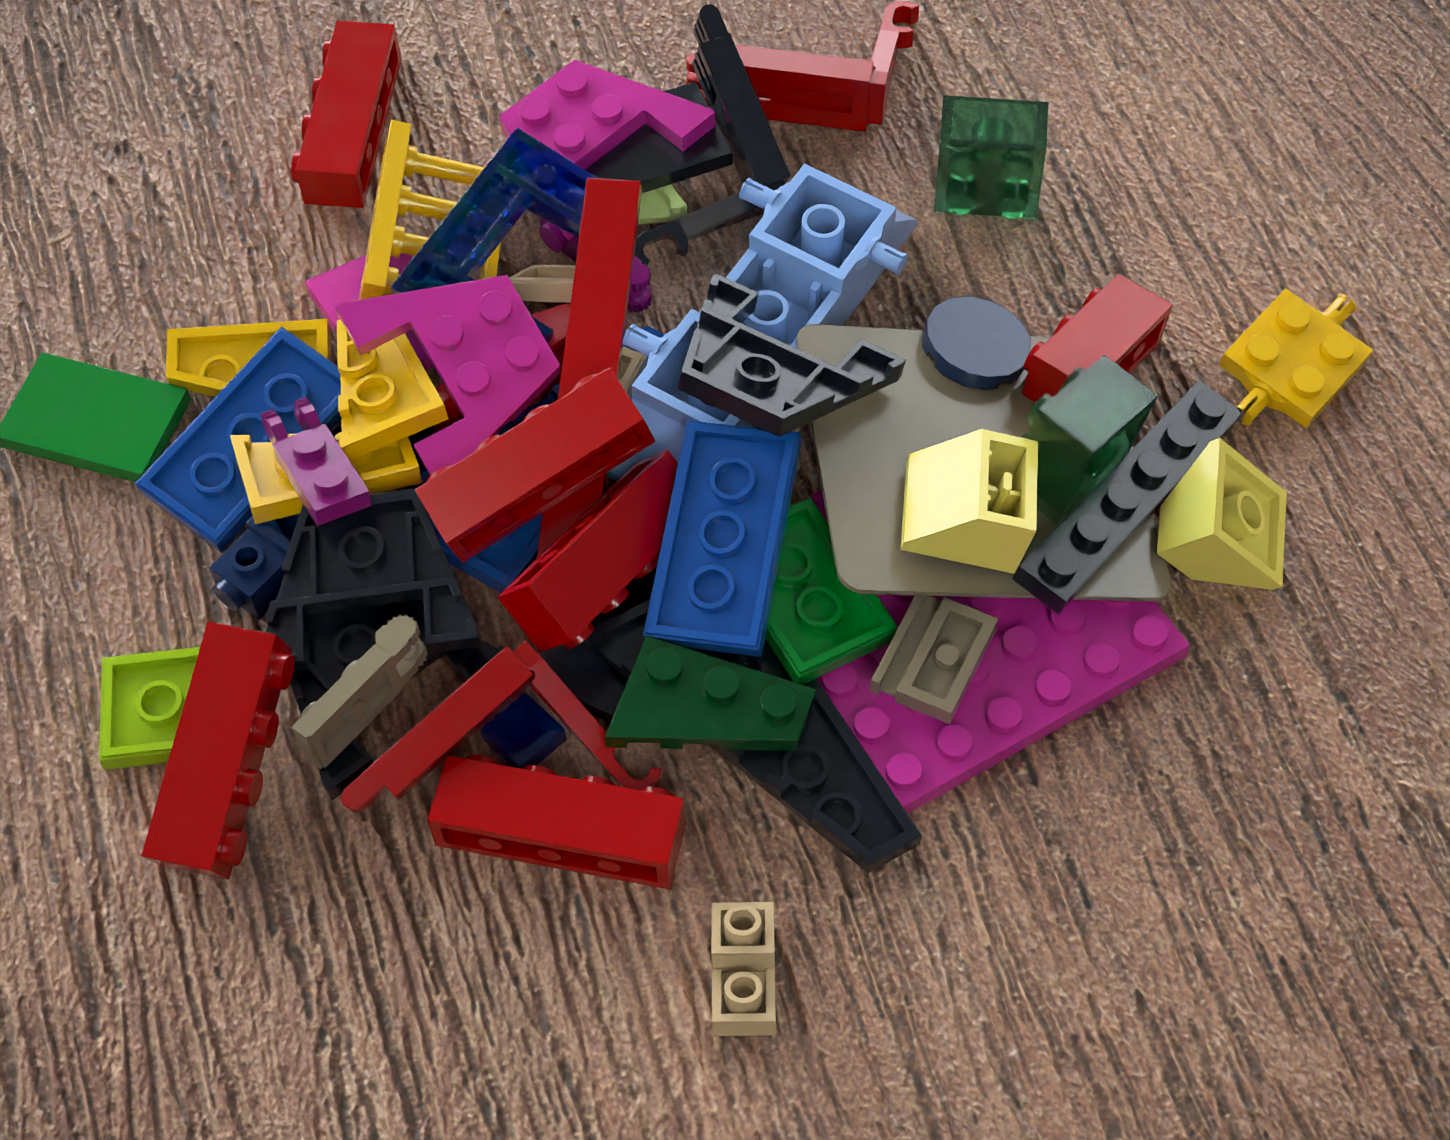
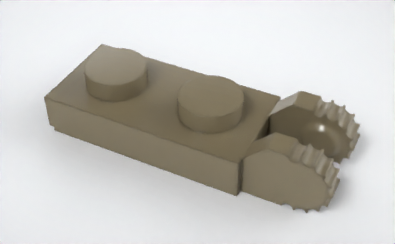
(361, 692)

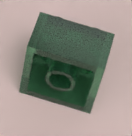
(991, 156)
(1085, 432)

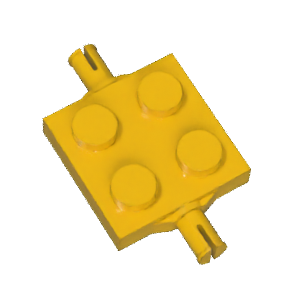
(1295, 358)

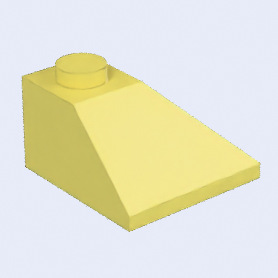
(1225, 522)

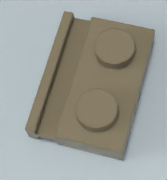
(934, 656)

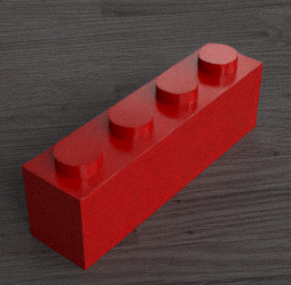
(347, 114)
(534, 464)
(595, 558)
(219, 751)
(558, 820)

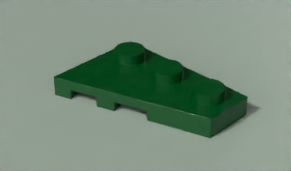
(701, 699)

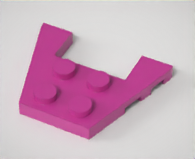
(591, 111)
(479, 346)

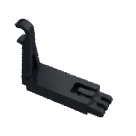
(743, 126)

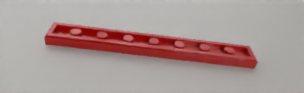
(596, 314)

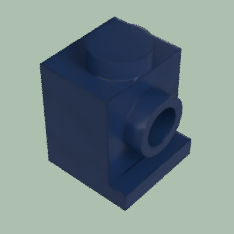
(251, 569)

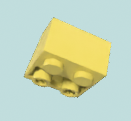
(972, 500)

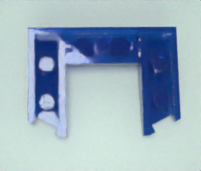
(516, 179)

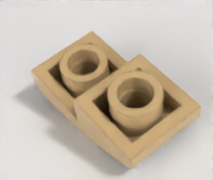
(743, 969)

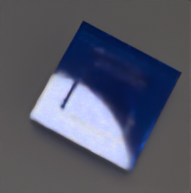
(523, 733)

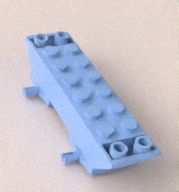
(810, 265)

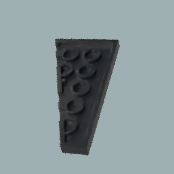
(822, 782)

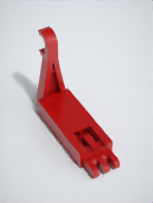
(824, 87)
(467, 712)

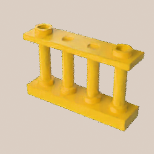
(396, 200)

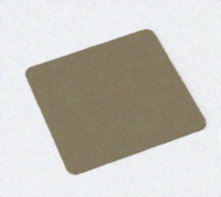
(864, 470)

